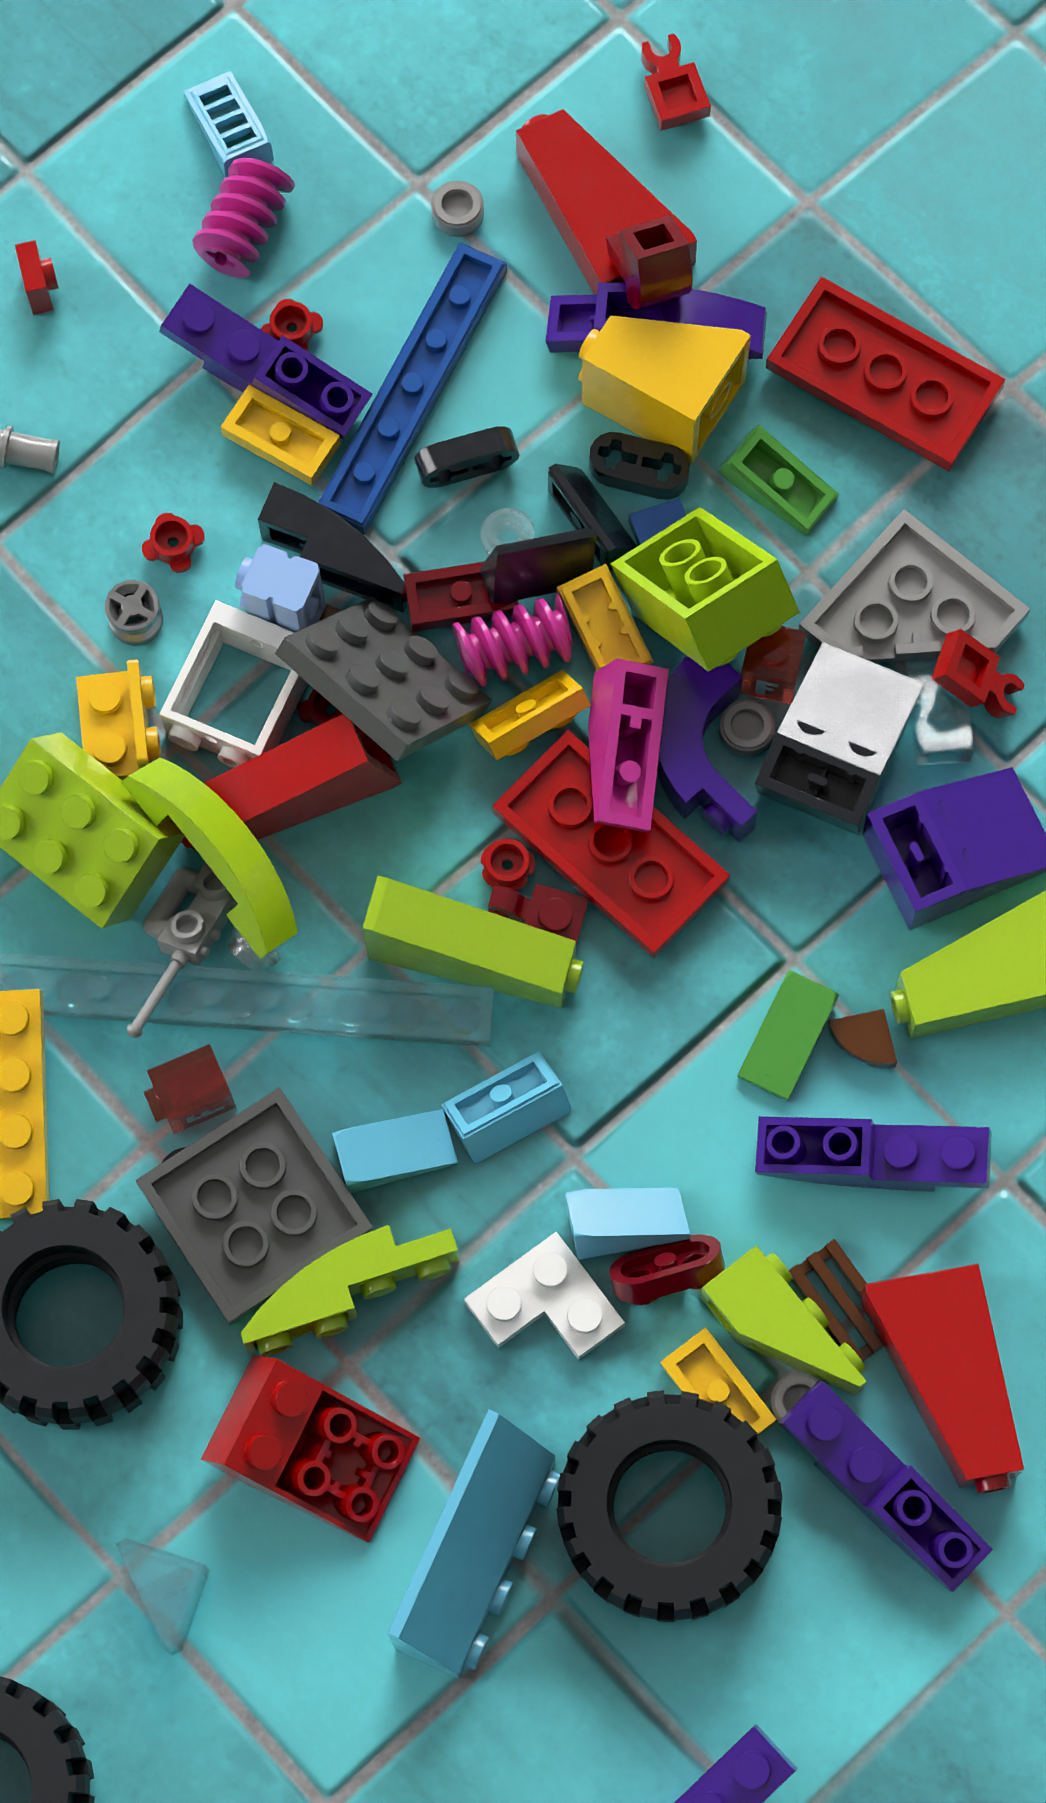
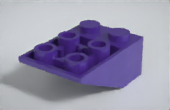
(956, 844)

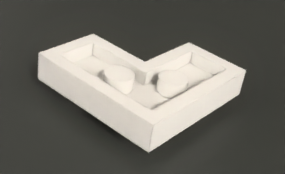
(548, 1284)

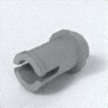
(28, 450)

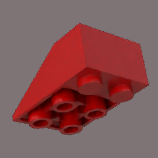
(310, 1447)

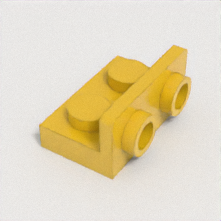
(117, 719)

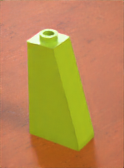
(468, 944)
(979, 976)

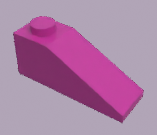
(626, 742)

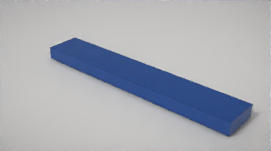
(413, 386)

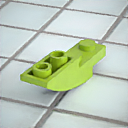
(321, 1292)

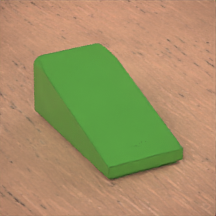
(778, 480)
(788, 1035)

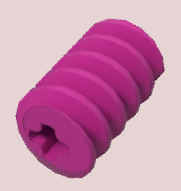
(239, 213)
(515, 640)

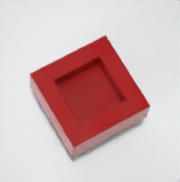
(37, 276)

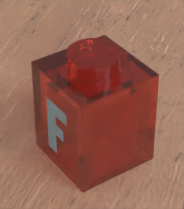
(773, 665)
(188, 1090)

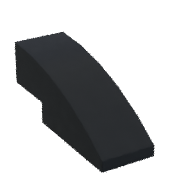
(340, 550)

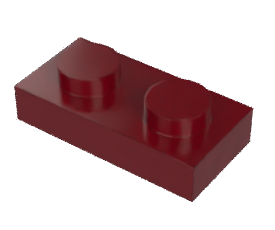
(449, 596)

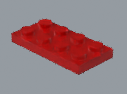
(885, 373)
(636, 878)

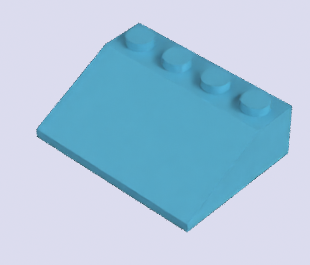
(473, 1548)

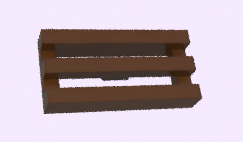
(845, 1266)

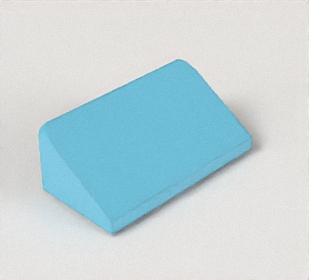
(507, 1107)

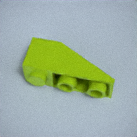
(769, 1317)

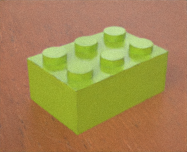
(705, 588)
(82, 830)

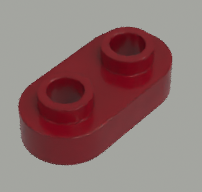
(666, 1269)

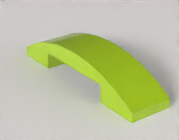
(226, 846)

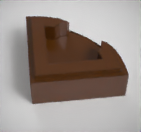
(865, 1038)

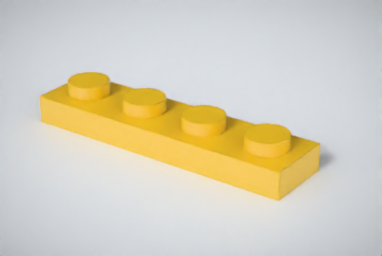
(23, 1103)

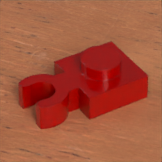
(673, 89)
(970, 674)

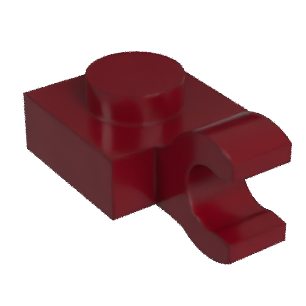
(547, 909)

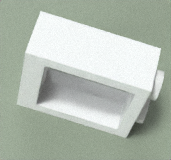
(247, 634)

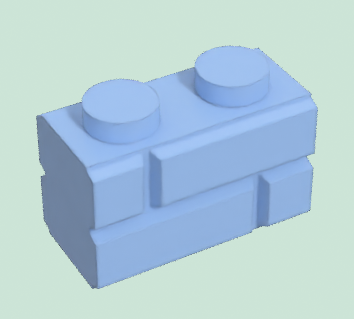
(281, 588)

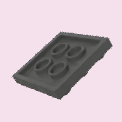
(384, 677)
(253, 1204)

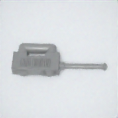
(187, 934)

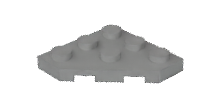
(909, 596)

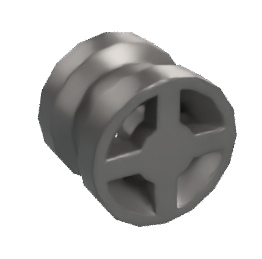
(129, 601)

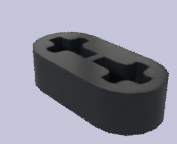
(466, 457)
(639, 465)

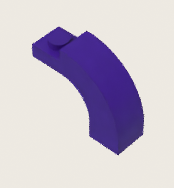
(684, 771)

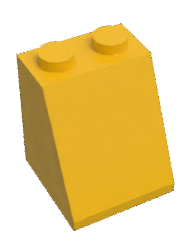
(663, 377)

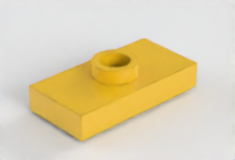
(603, 619)

